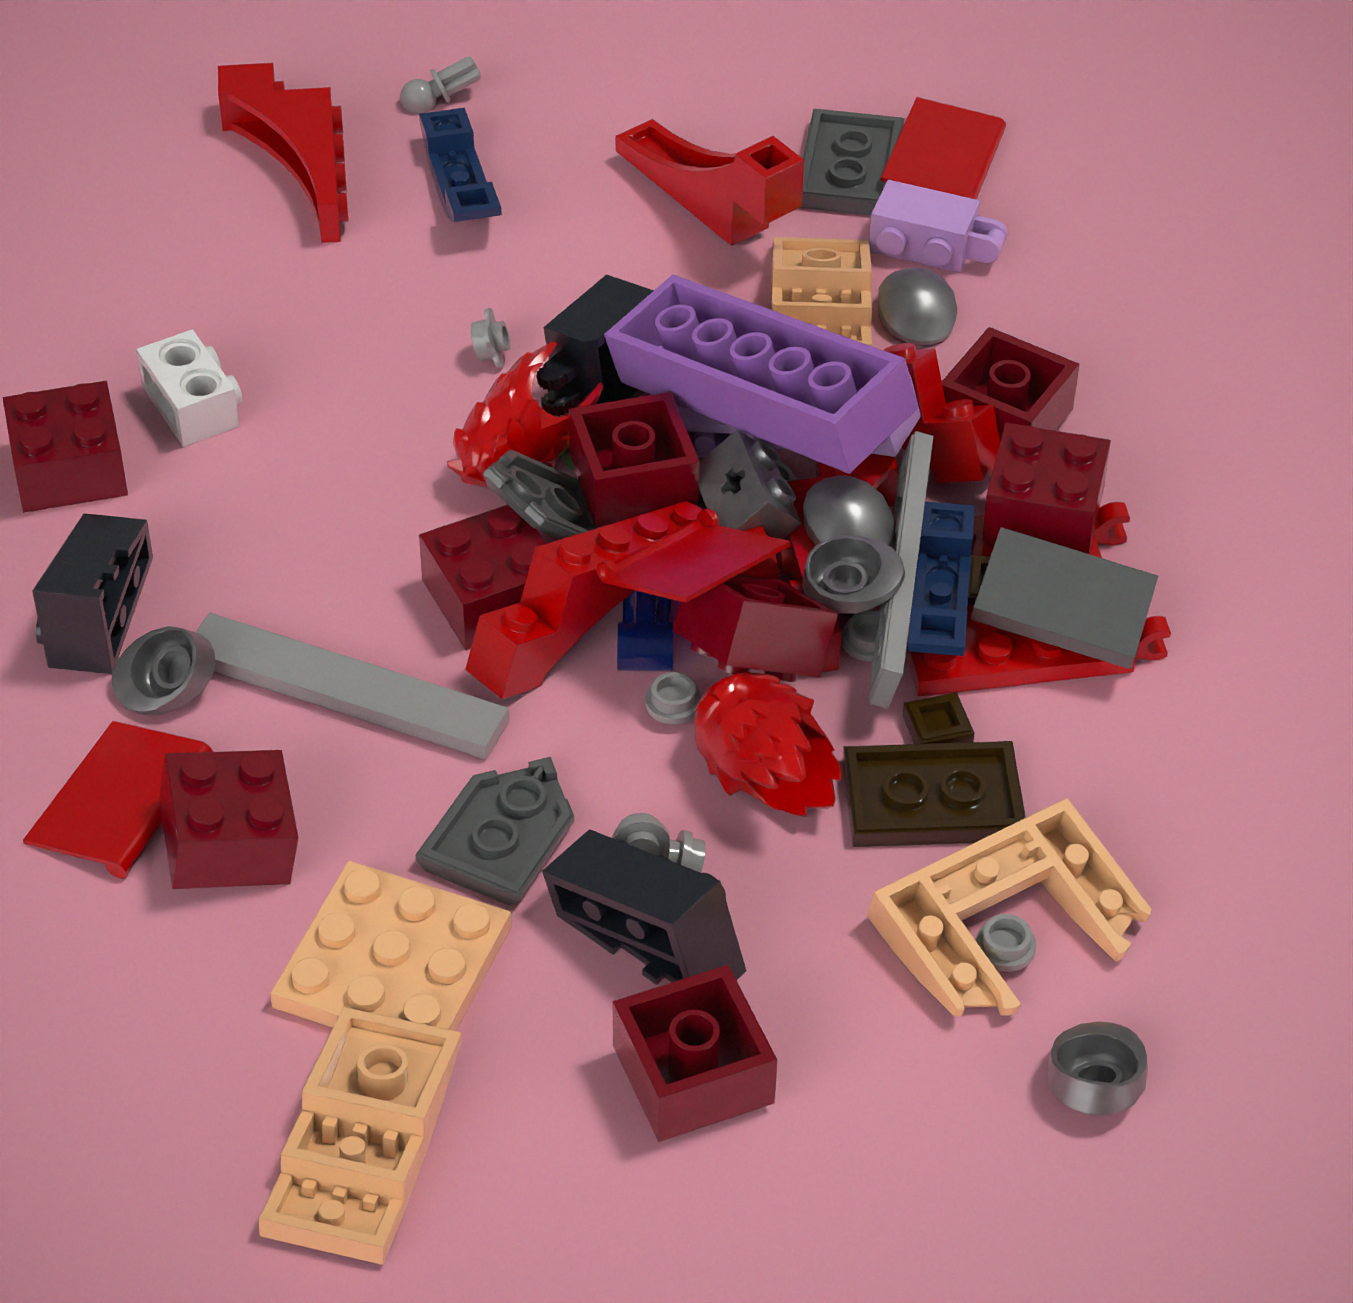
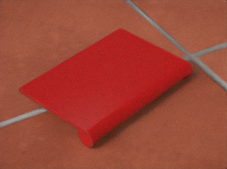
(945, 148)
(690, 559)
(111, 798)

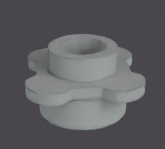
(490, 338)

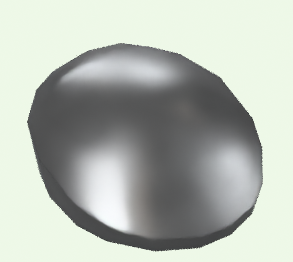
(917, 306)
(847, 508)
(852, 573)
(163, 670)
(1098, 1068)

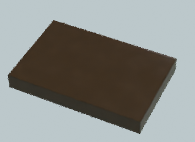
(931, 792)

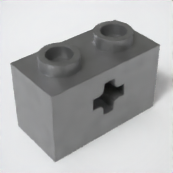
(746, 487)

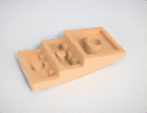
(824, 284)
(360, 1135)

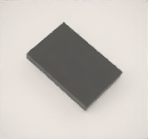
(846, 160)
(1065, 598)

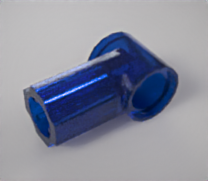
(645, 634)

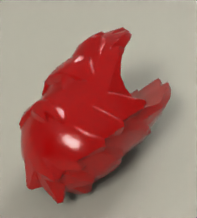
(512, 421)
(766, 743)

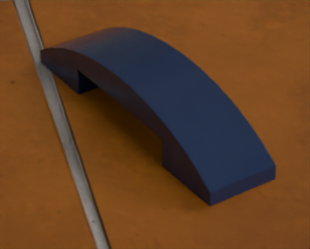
(456, 166)
(942, 580)

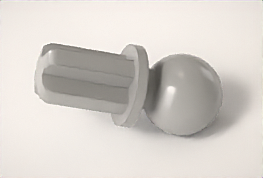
(421, 96)

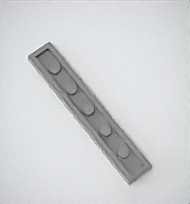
(896, 611)
(355, 687)

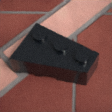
(92, 592)
(645, 905)

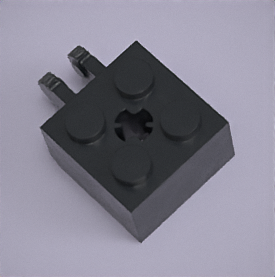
(582, 352)

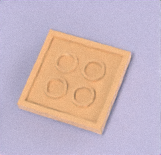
(391, 952)

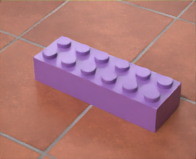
(763, 372)

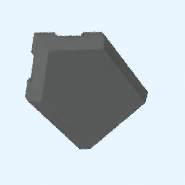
(540, 495)
(500, 831)

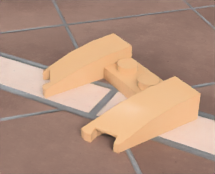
(1055, 847)

